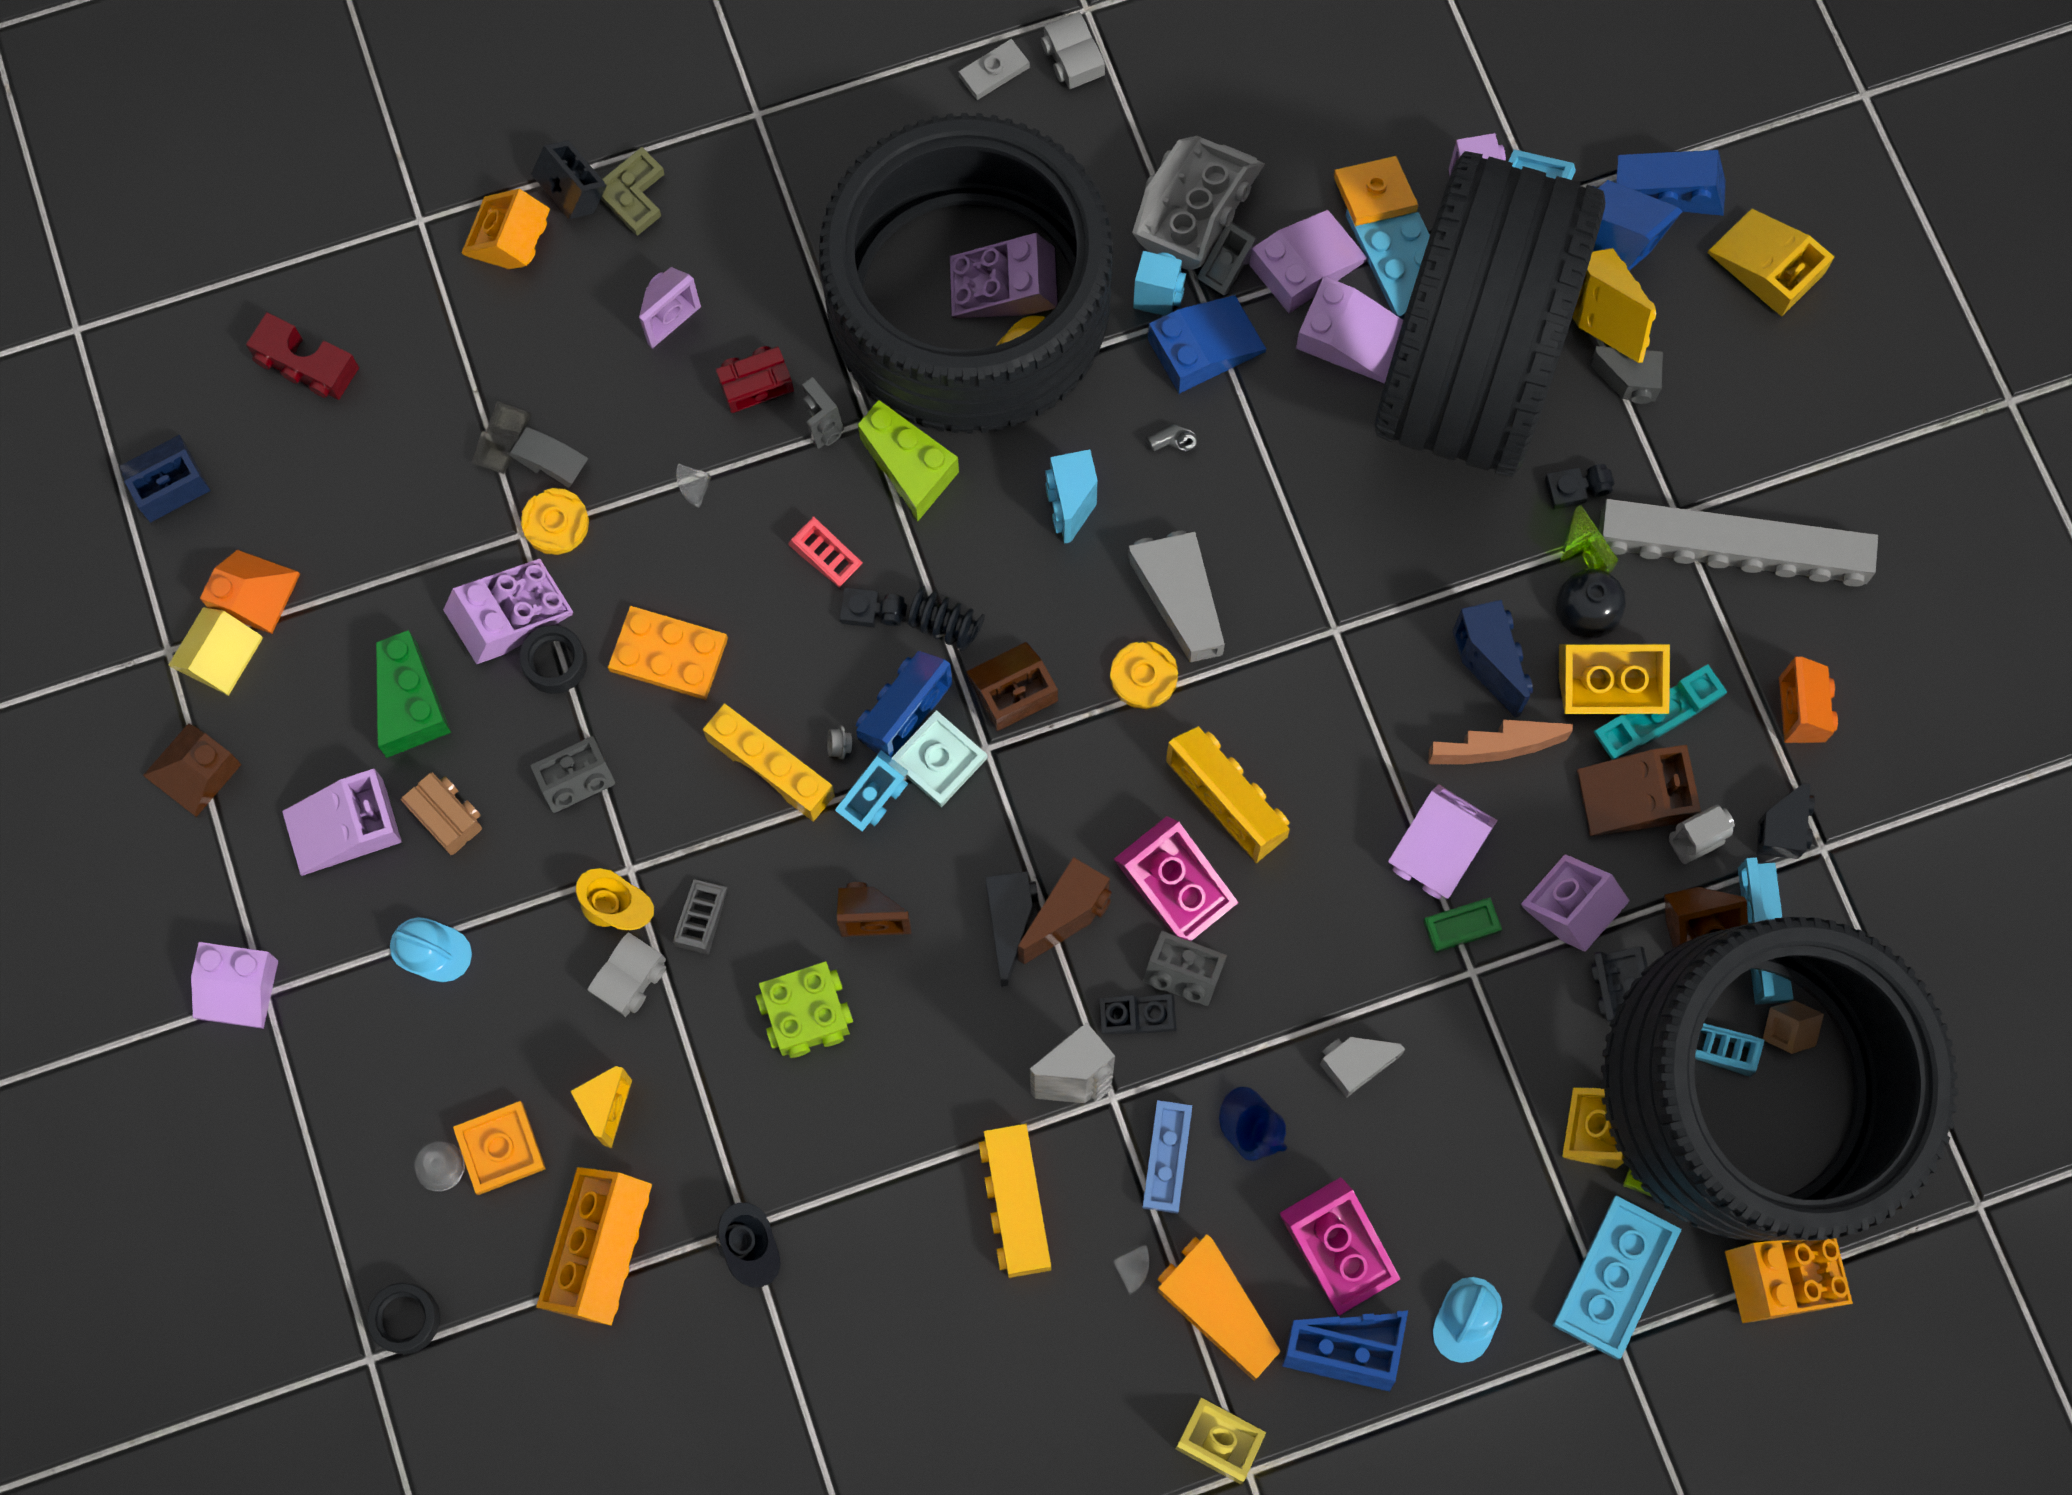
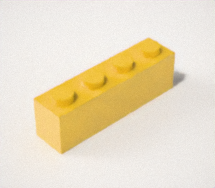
(1017, 1201)

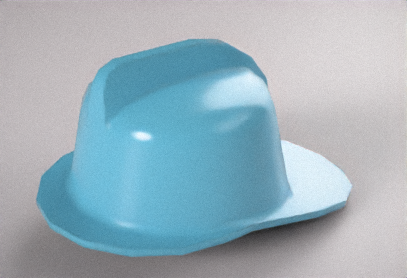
(430, 950)
(1467, 1319)

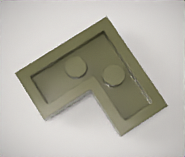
(626, 188)

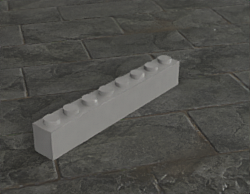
(1739, 542)

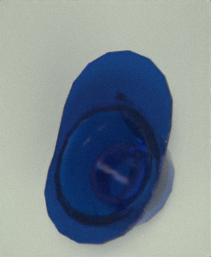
(1252, 1124)

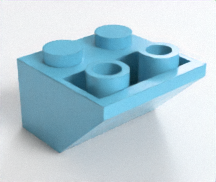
(1072, 491)

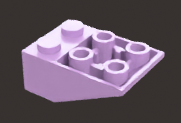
(1004, 279)
(504, 609)
(341, 822)

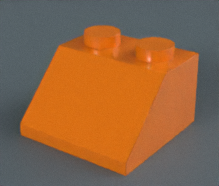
(1807, 702)

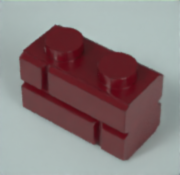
(754, 378)

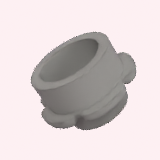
(839, 742)

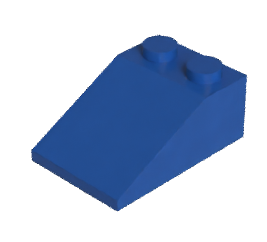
(1204, 341)

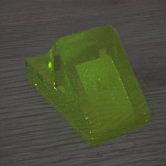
(1585, 536)

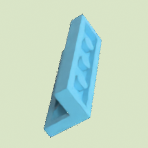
(1761, 891)

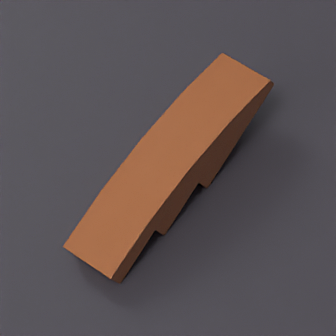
(1511, 740)

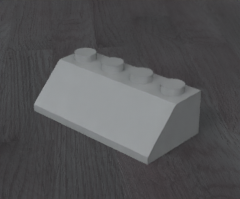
(1074, 1069)

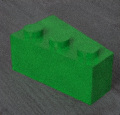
(405, 697)

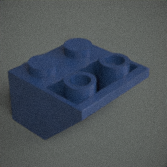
(164, 479)

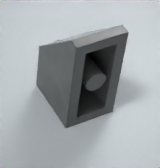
(1628, 378)

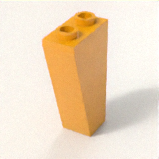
(1218, 1306)

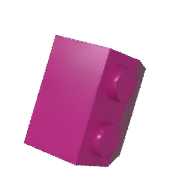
(1176, 879)
(1340, 1245)

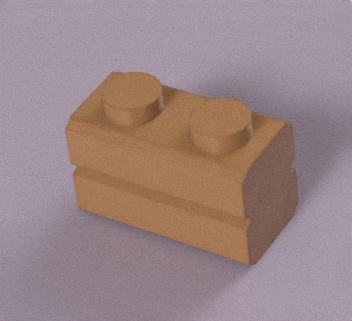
(442, 812)

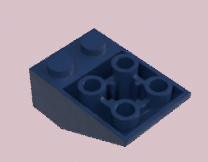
(1492, 655)

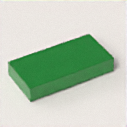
(1462, 925)

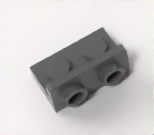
(824, 421)
(572, 774)
(1184, 968)

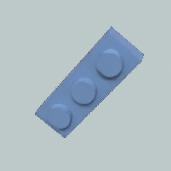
(1167, 1157)

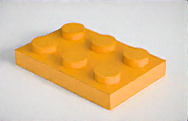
(668, 652)

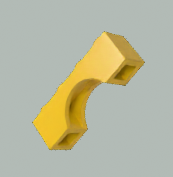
(760, 753)

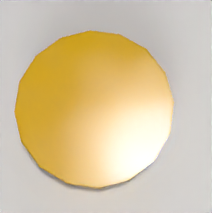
(555, 521)
(1144, 675)

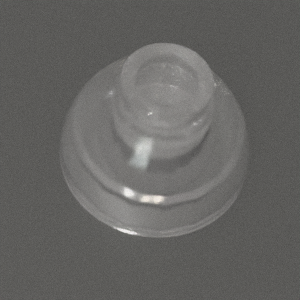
(439, 1166)

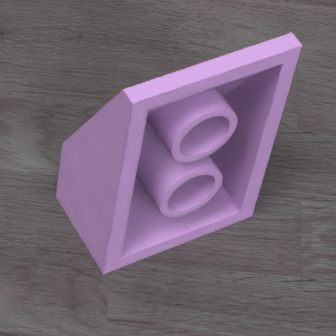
(1301, 255)
(1350, 330)

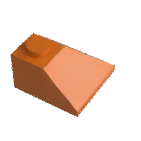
(250, 590)

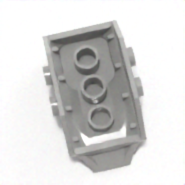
(1193, 199)

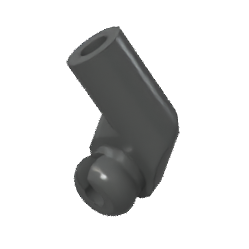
(1173, 436)

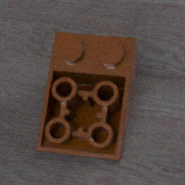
(1639, 791)

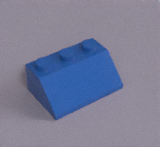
(904, 703)

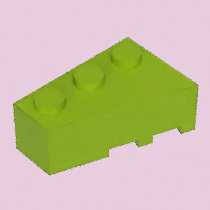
(908, 457)

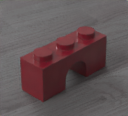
(325, 371)

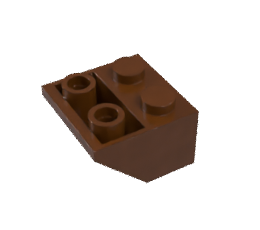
(1013, 685)

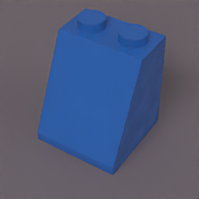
(1632, 222)

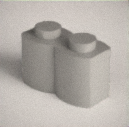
(1073, 50)
(1701, 833)
(627, 975)

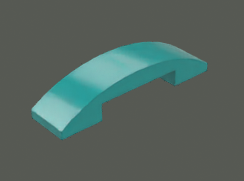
(1686, 700)

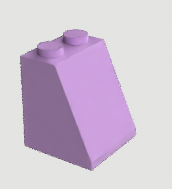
(1441, 842)

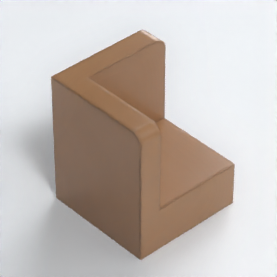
(1793, 1026)

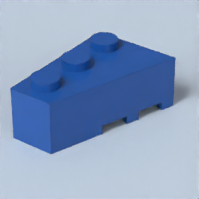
(1683, 179)
(1349, 1348)

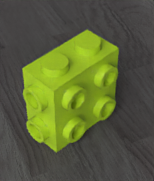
(804, 1010)

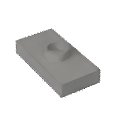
(994, 69)

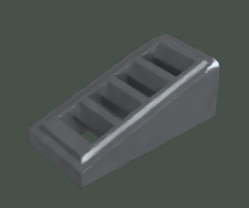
(693, 943)

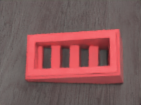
(824, 535)

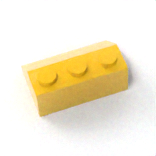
(1615, 678)

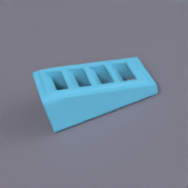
(1740, 1039)

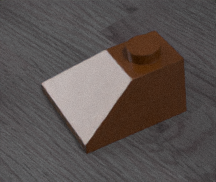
(192, 769)
(869, 912)
(1702, 912)

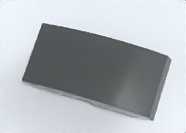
(547, 454)

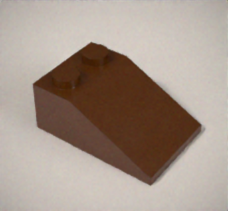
(1069, 908)

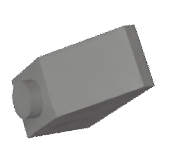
(1357, 1061)

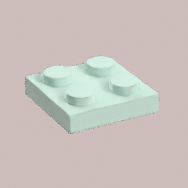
(939, 758)

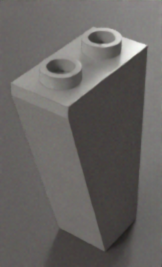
(1179, 588)

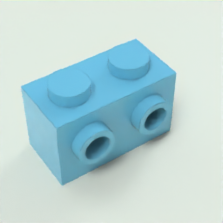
(1158, 283)
(870, 792)

